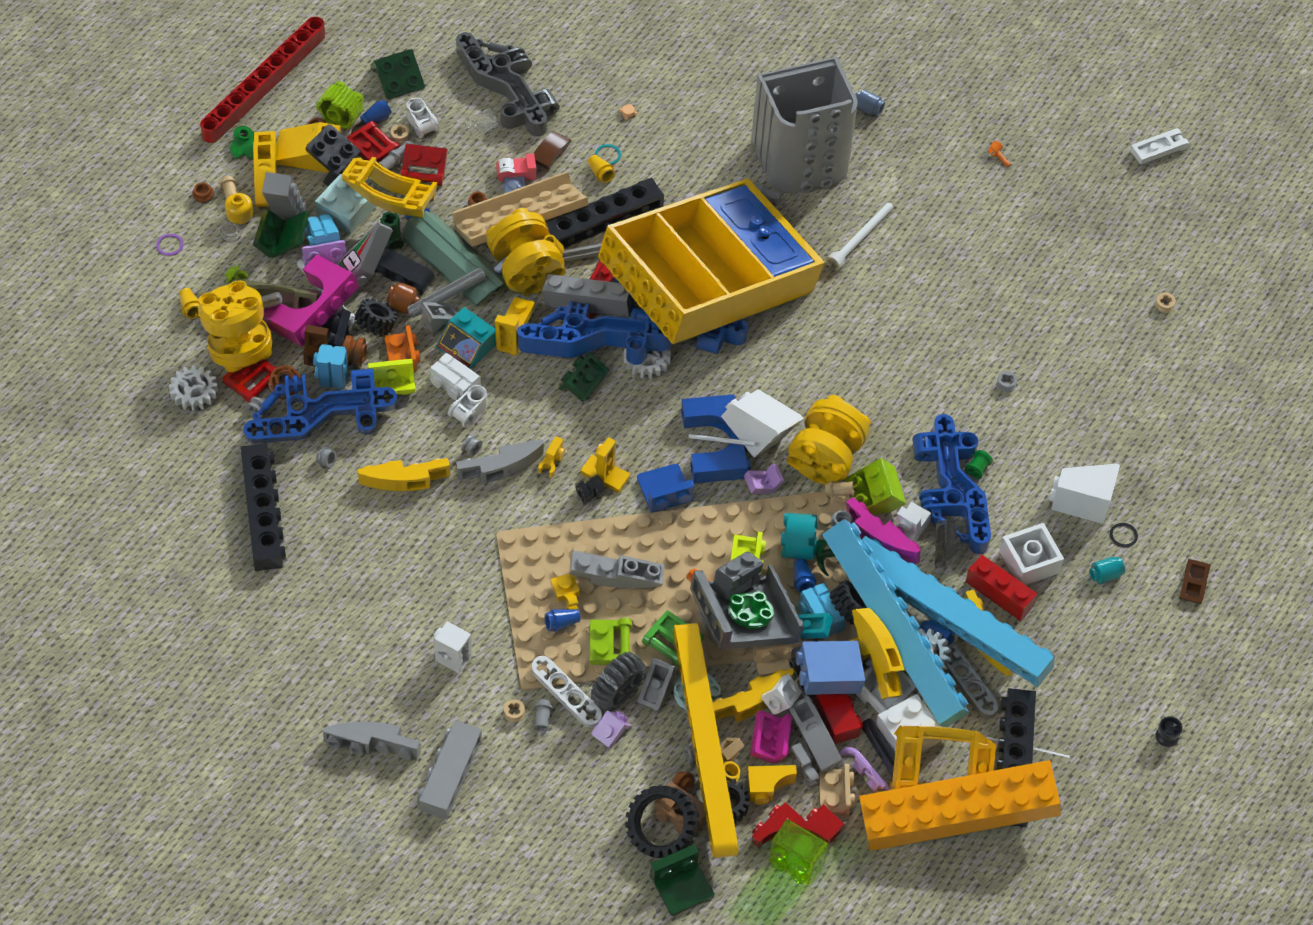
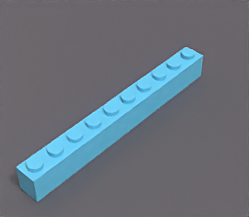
(963, 617)
(913, 648)

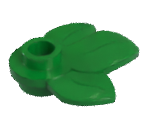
(242, 145)

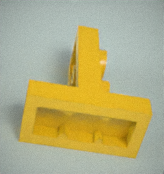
(507, 326)
(605, 467)

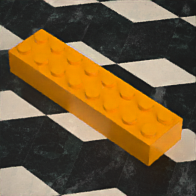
(960, 805)

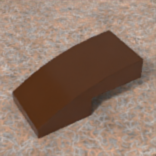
(550, 149)
(314, 338)
(1194, 581)

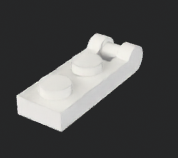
(1159, 146)

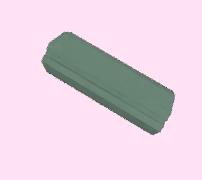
(450, 255)

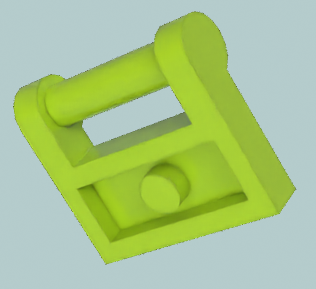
(603, 639)

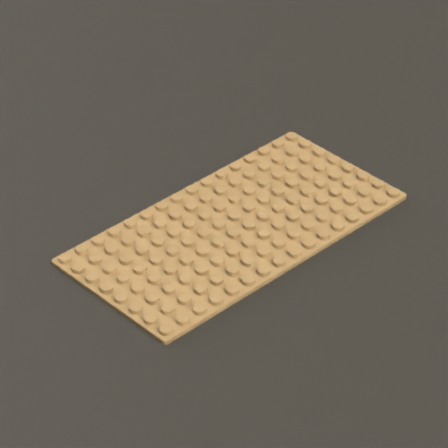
(675, 538)

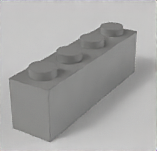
(283, 195)
(603, 296)
(450, 769)

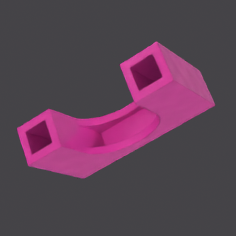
(337, 287)

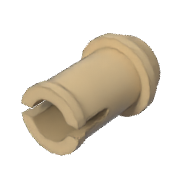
(228, 184)
(839, 489)

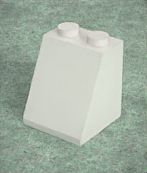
(760, 420)
(1084, 491)

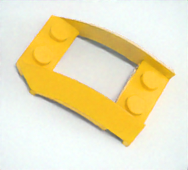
(416, 194)
(910, 746)

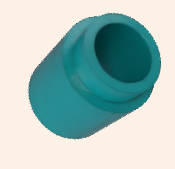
(1107, 569)

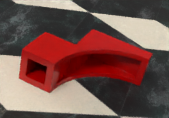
(819, 822)

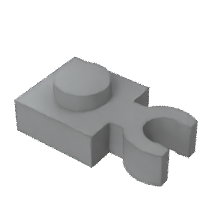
(803, 761)

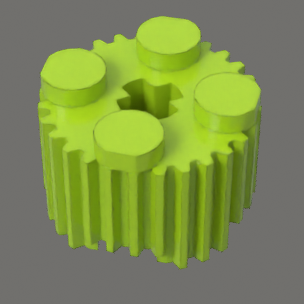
(340, 105)

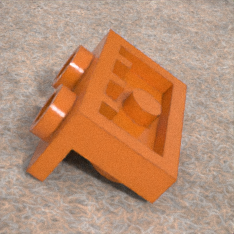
(402, 347)

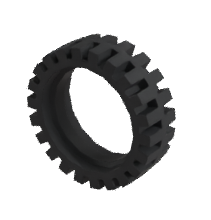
(635, 814)

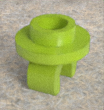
(233, 273)

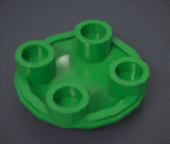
(750, 610)

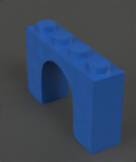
(719, 465)

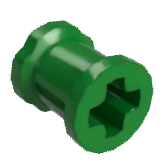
(978, 464)

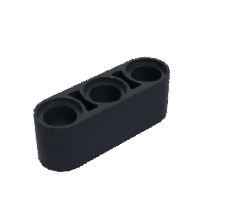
(404, 270)

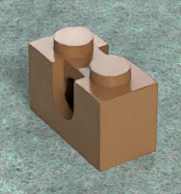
(665, 811)

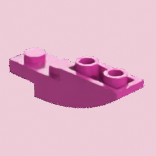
(889, 535)

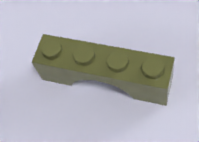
(292, 296)

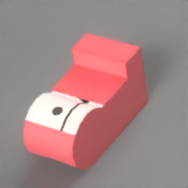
(517, 168)

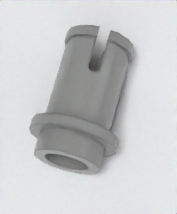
(542, 716)

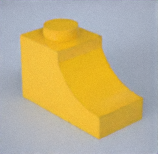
(766, 780)

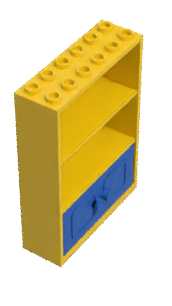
(710, 260)

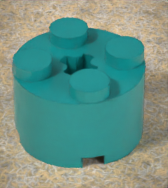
(799, 536)

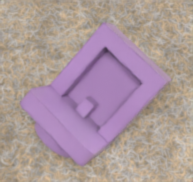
(764, 481)
(611, 727)

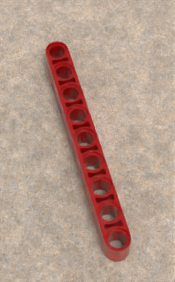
(262, 80)

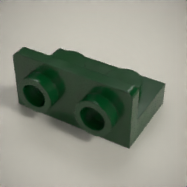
(584, 376)

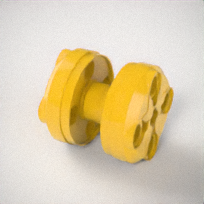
(528, 255)
(235, 326)
(830, 438)

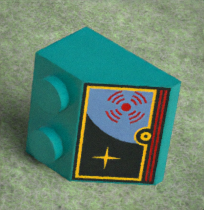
(467, 338)

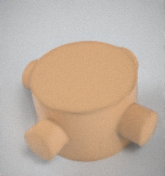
(628, 111)

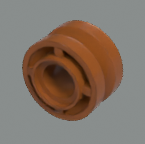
(355, 350)
(281, 372)

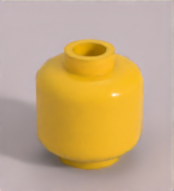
(239, 208)

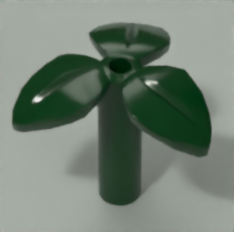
(822, 554)

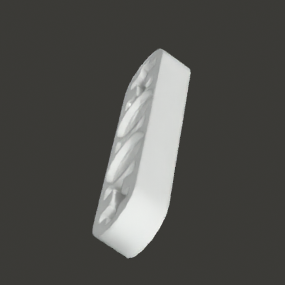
(569, 689)

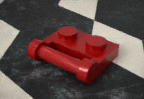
(369, 146)
(425, 157)
(241, 379)

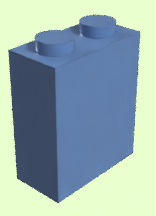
(830, 667)

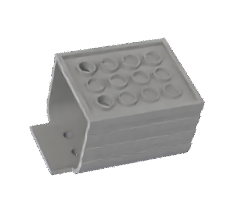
(804, 125)

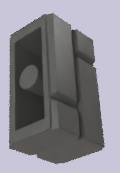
(737, 575)

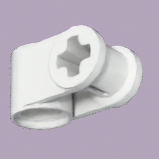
(421, 117)
(468, 409)

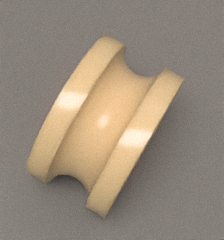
(399, 128)
(1165, 308)
(514, 718)

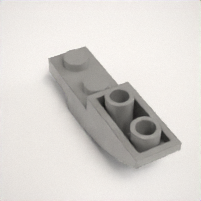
(510, 460)
(619, 573)
(814, 733)
(362, 736)

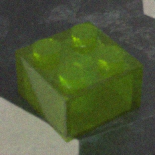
(798, 853)

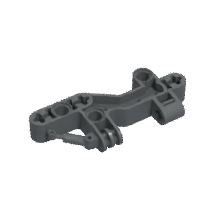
(503, 76)

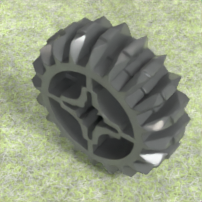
(618, 681)

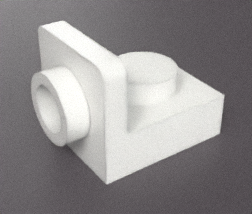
(782, 695)

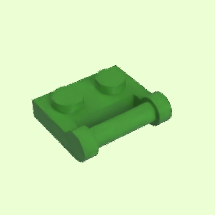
(664, 627)

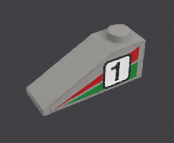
(366, 253)

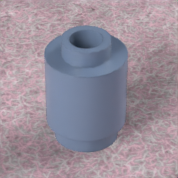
(869, 103)

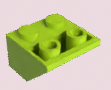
(878, 487)

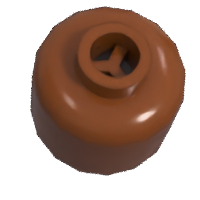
(401, 297)

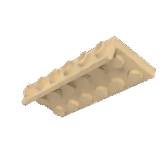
(546, 197)

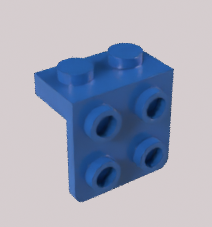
(665, 487)

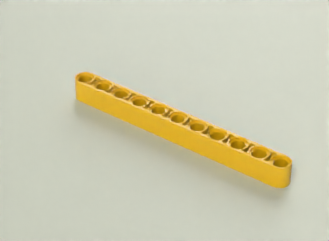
(705, 741)

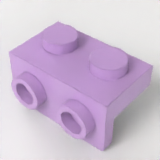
(330, 251)

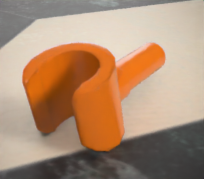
(996, 146)

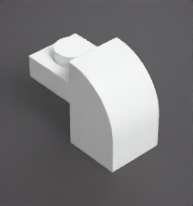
(913, 520)

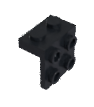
(332, 151)

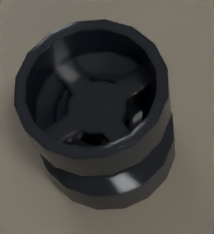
(590, 489)
(1169, 731)

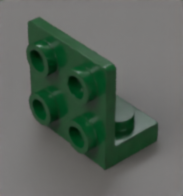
(398, 73)
(279, 236)
(681, 880)

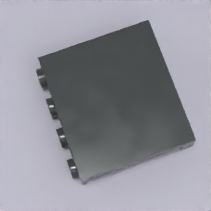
(782, 630)

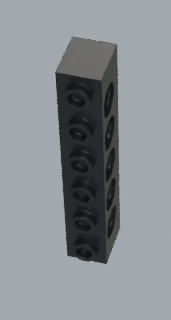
(609, 209)
(255, 458)
(1022, 703)

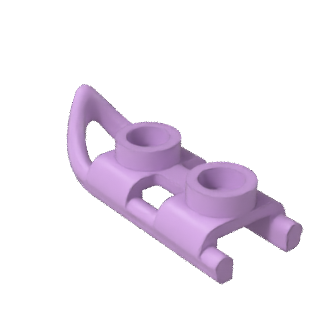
(863, 766)

